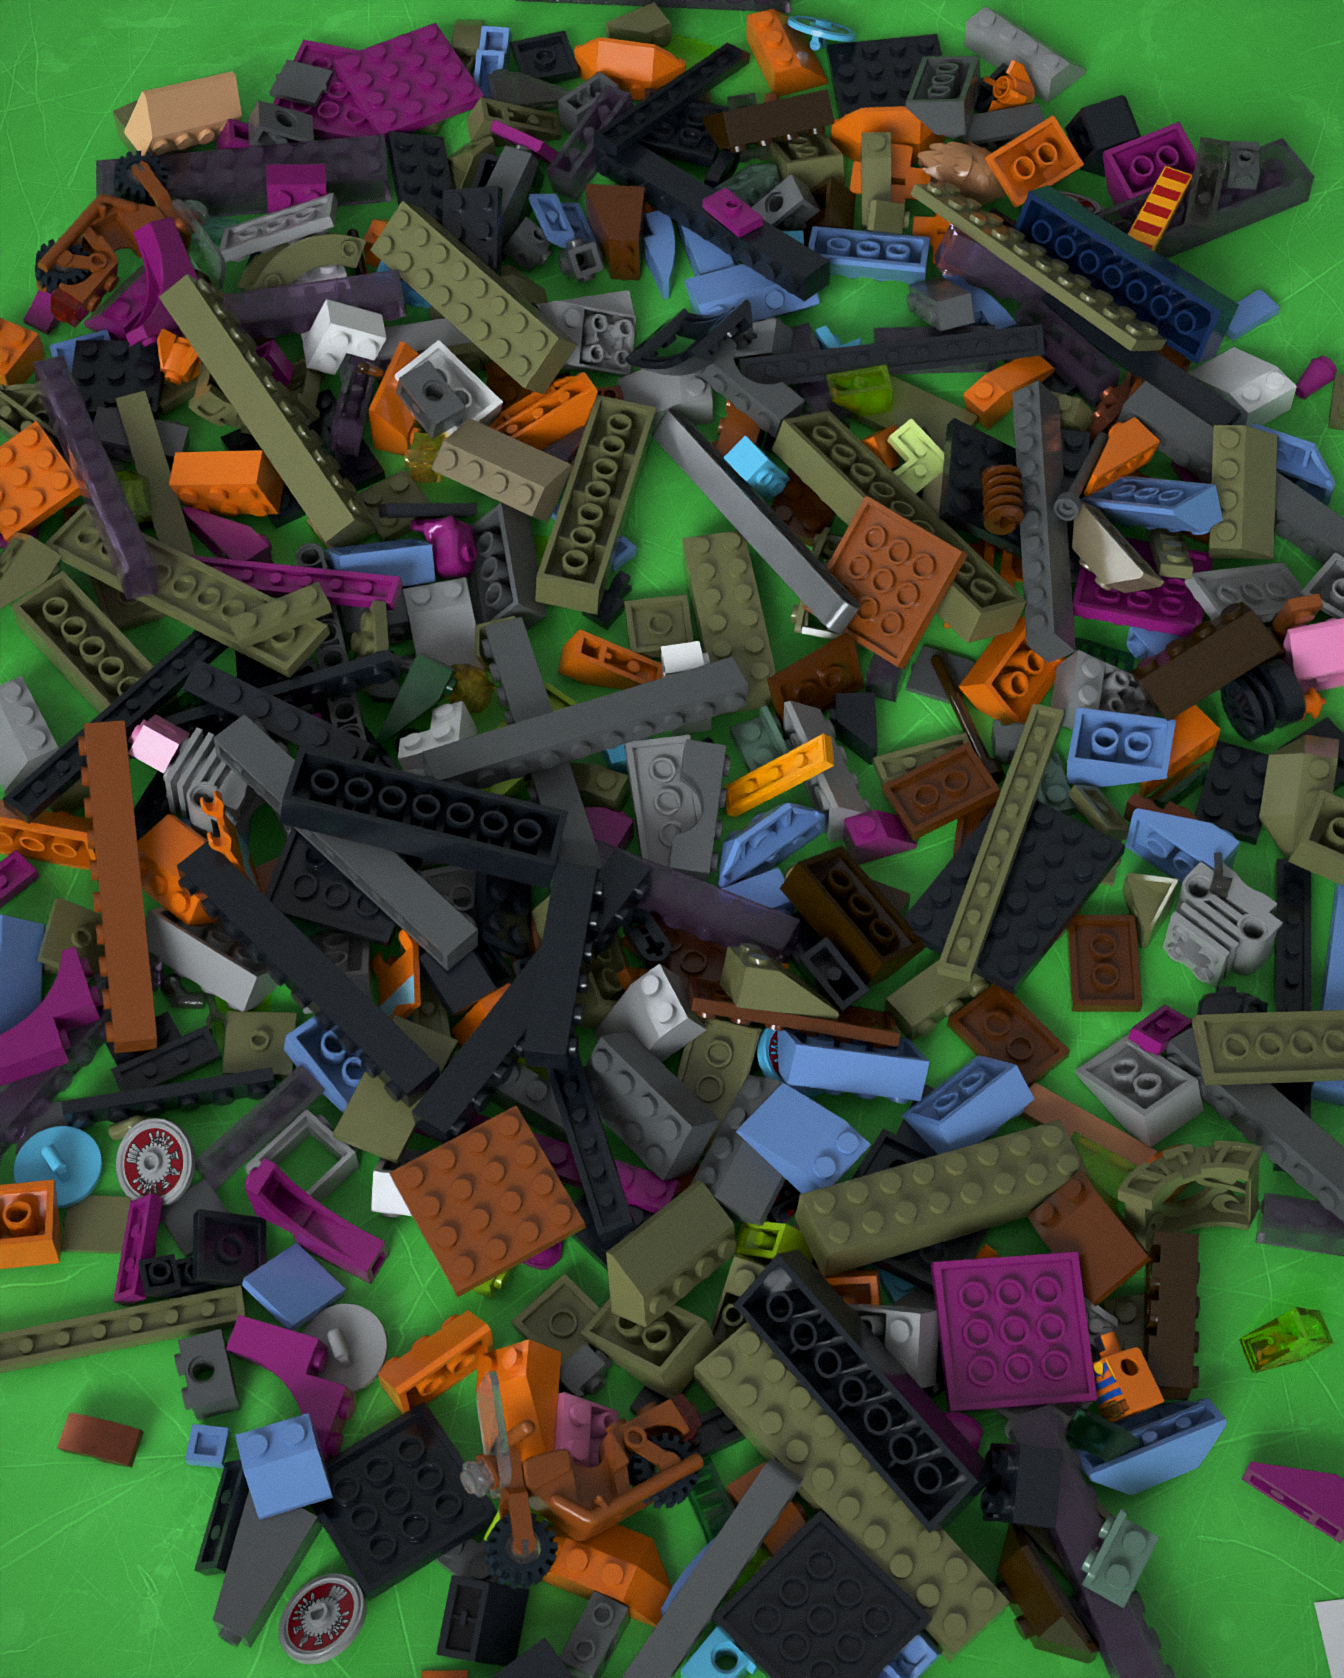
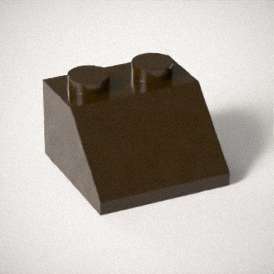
(835, 207)

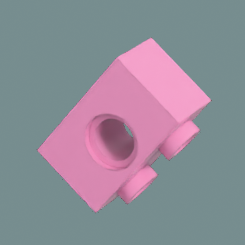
(157, 742)

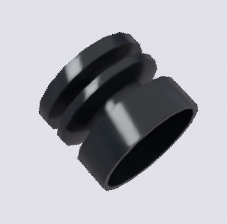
(1263, 700)

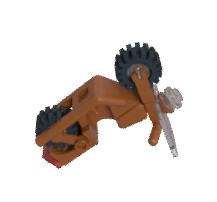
(109, 227)
(574, 1496)

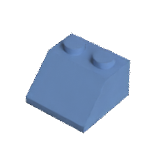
(284, 1466)

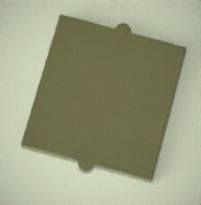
(96, 1225)

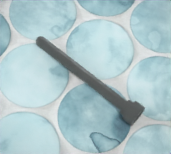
(1068, 503)

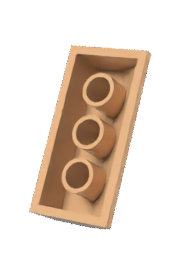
(183, 114)

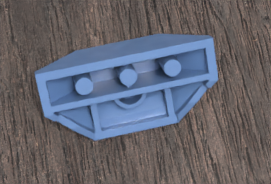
(1302, 465)
(768, 841)
(1172, 1442)

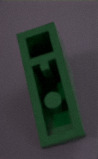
(422, 689)

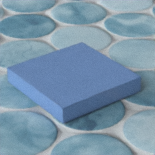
(293, 1287)

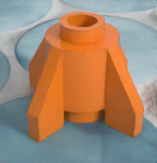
(1011, 89)
(177, 359)

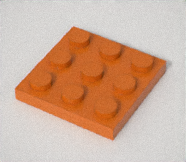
(32, 481)

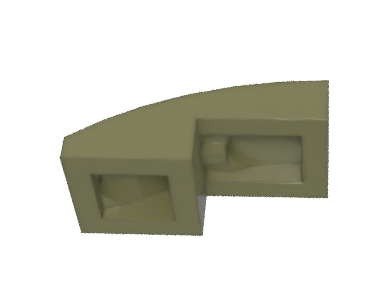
(467, 37)

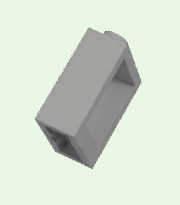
(320, 1129)

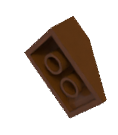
(1087, 1222)

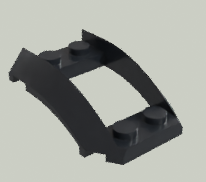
(704, 329)

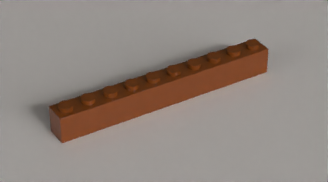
(120, 887)

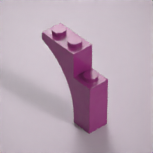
(164, 265)
(42, 1037)
(312, 1224)
(297, 1362)

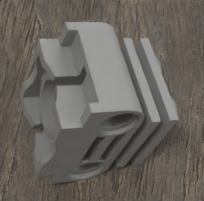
(198, 775)
(1219, 932)

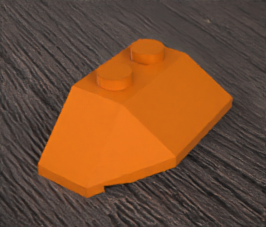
(628, 64)
(903, 125)
(549, 416)
(615, 1564)

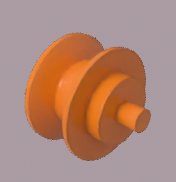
(1313, 703)

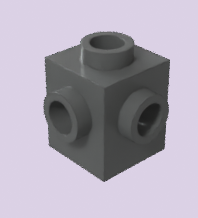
(528, 245)
(590, 260)

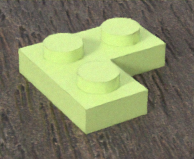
(921, 454)

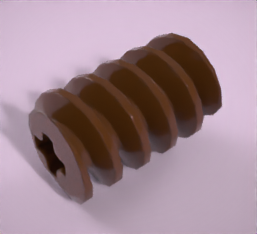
(1002, 498)

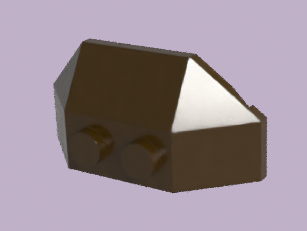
(1039, 1602)

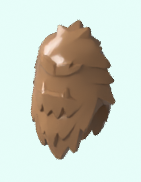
(964, 168)

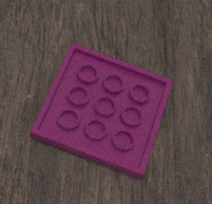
(409, 81)
(337, 111)
(1158, 609)
(1013, 1332)

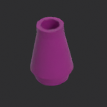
(1316, 375)

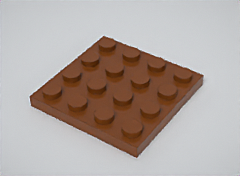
(895, 576)
(487, 1201)

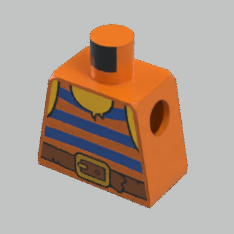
(1123, 1380)

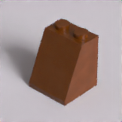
(618, 226)

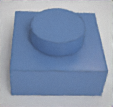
(208, 1446)

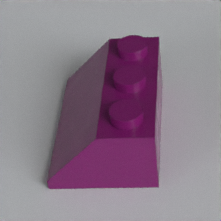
(1137, 164)
(122, 308)

